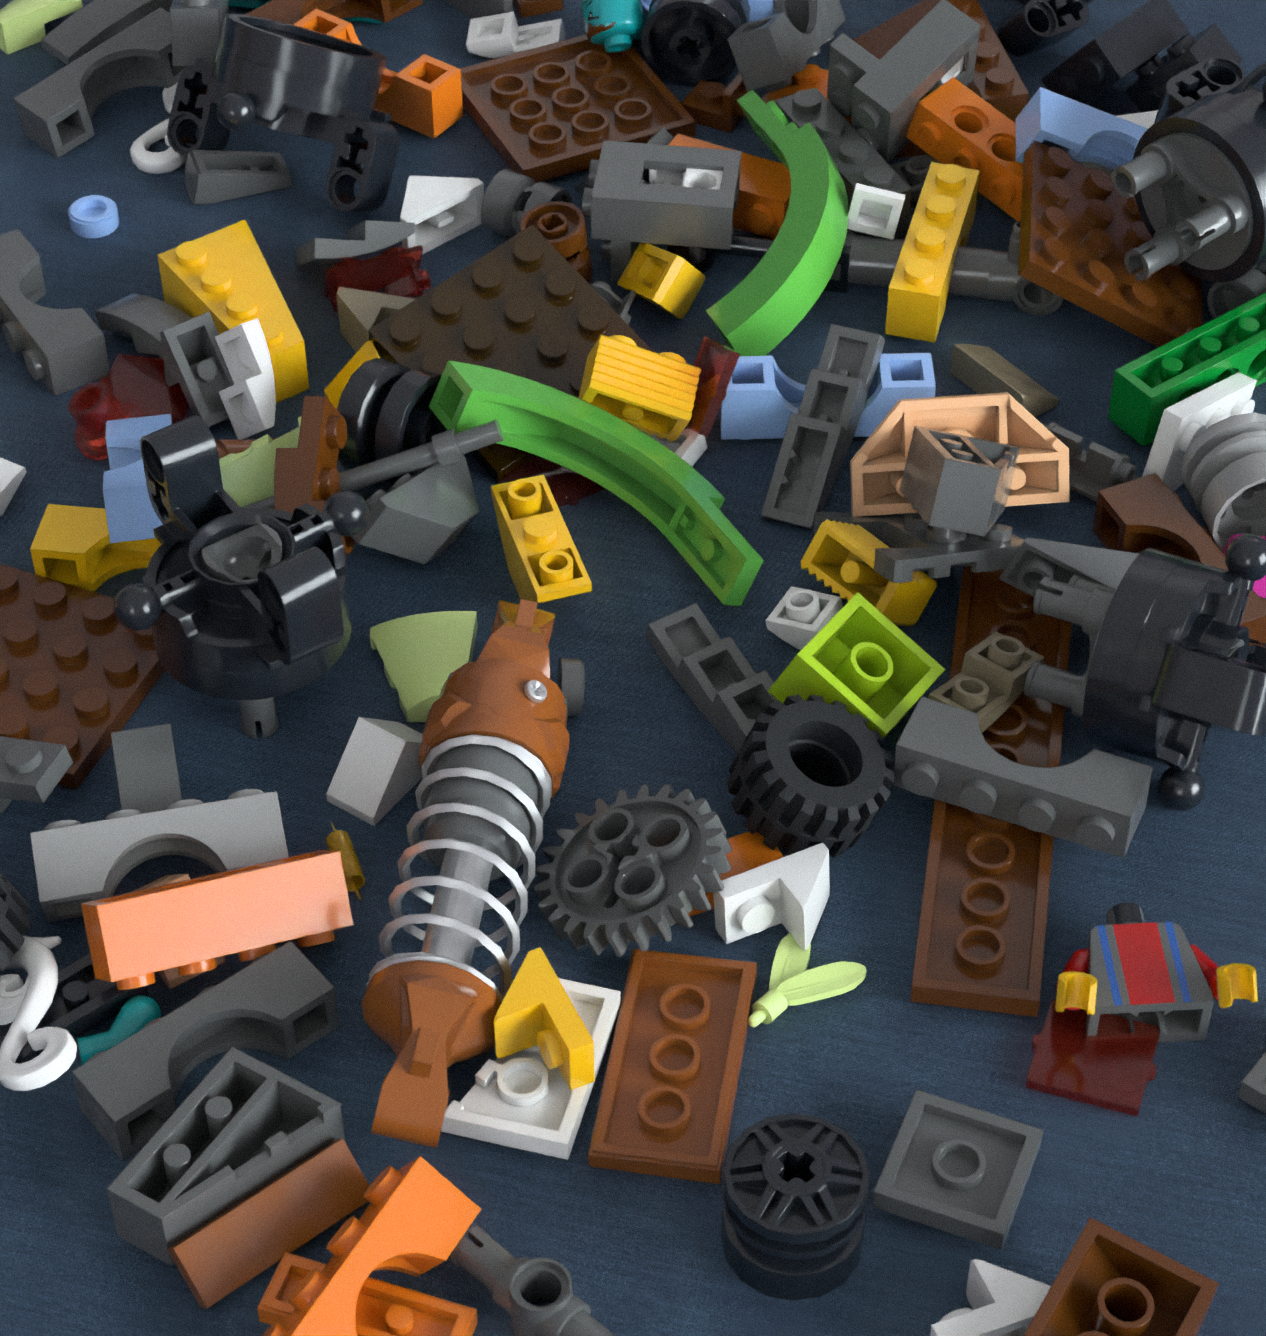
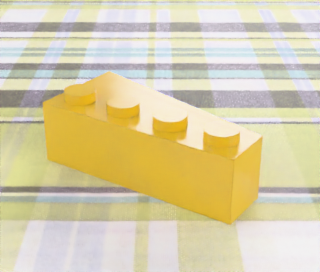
(233, 283)

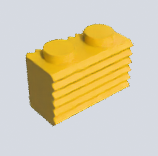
(640, 386)
(845, 560)

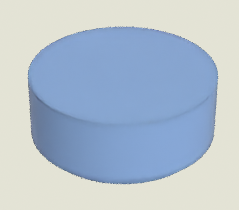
(93, 216)

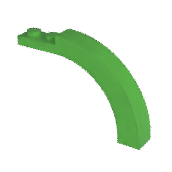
(808, 244)
(611, 455)

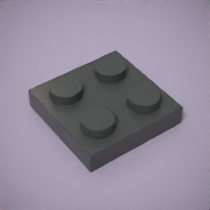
(958, 1169)

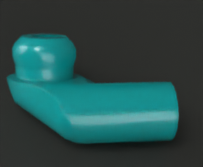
(130, 1020)

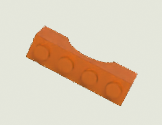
(419, 96)
(407, 1229)

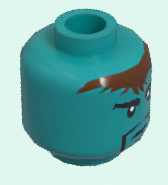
(612, 22)

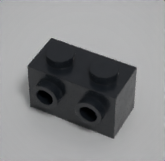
(1182, 54)

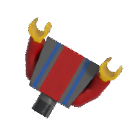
(1149, 977)

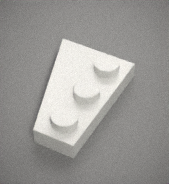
(1190, 418)
(524, 1101)

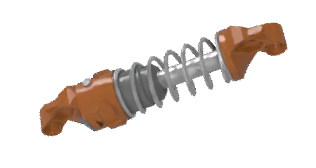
(488, 777)

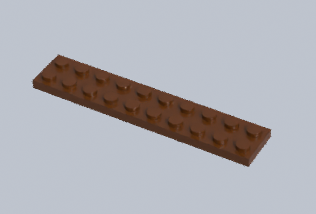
(983, 874)

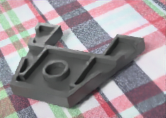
(921, 550)

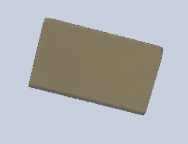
(991, 373)

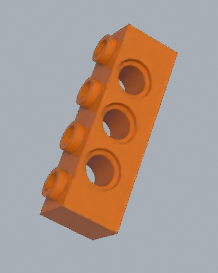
(971, 133)

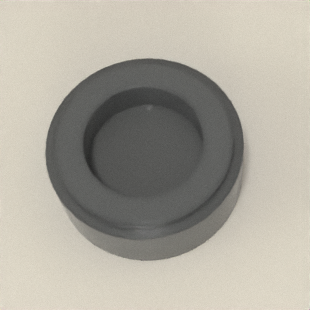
(572, 683)

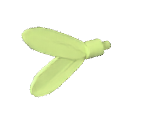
(795, 985)

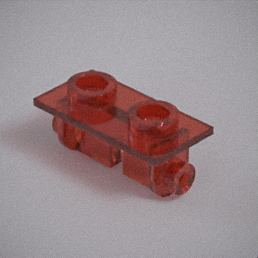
(394, 270)

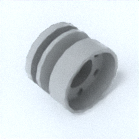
(1228, 476)

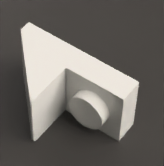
(776, 893)
(1000, 1303)

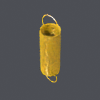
(340, 841)

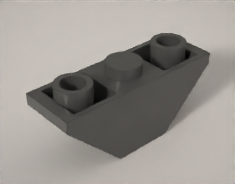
(421, 513)

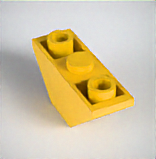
(537, 542)

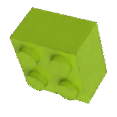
(863, 664)

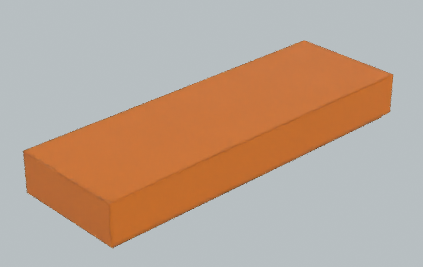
(380, 1306)

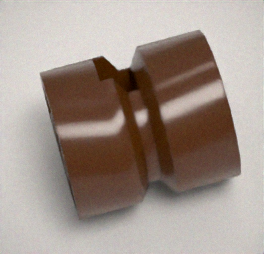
(565, 230)

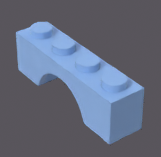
(1077, 129)
(763, 397)
(124, 485)

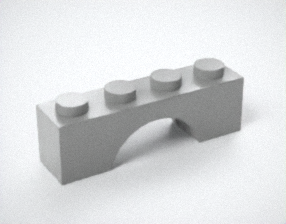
(90, 859)

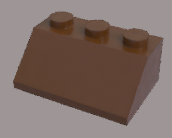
(1122, 1290)

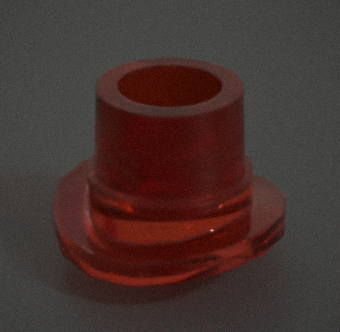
(91, 409)

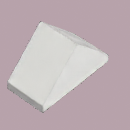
(441, 209)
(376, 769)

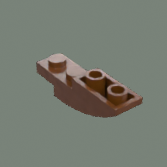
(310, 470)

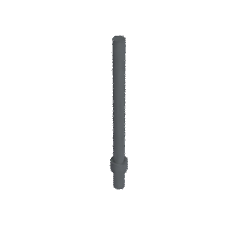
(445, 449)

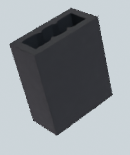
(1116, 52)

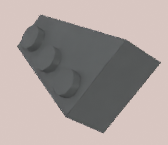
(957, 481)
(217, 1149)

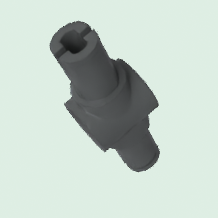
(523, 1281)

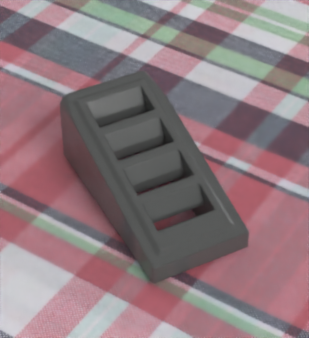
(229, 175)

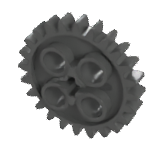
(633, 870)

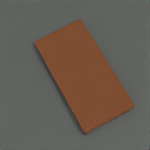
(674, 1066)

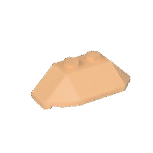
(879, 465)

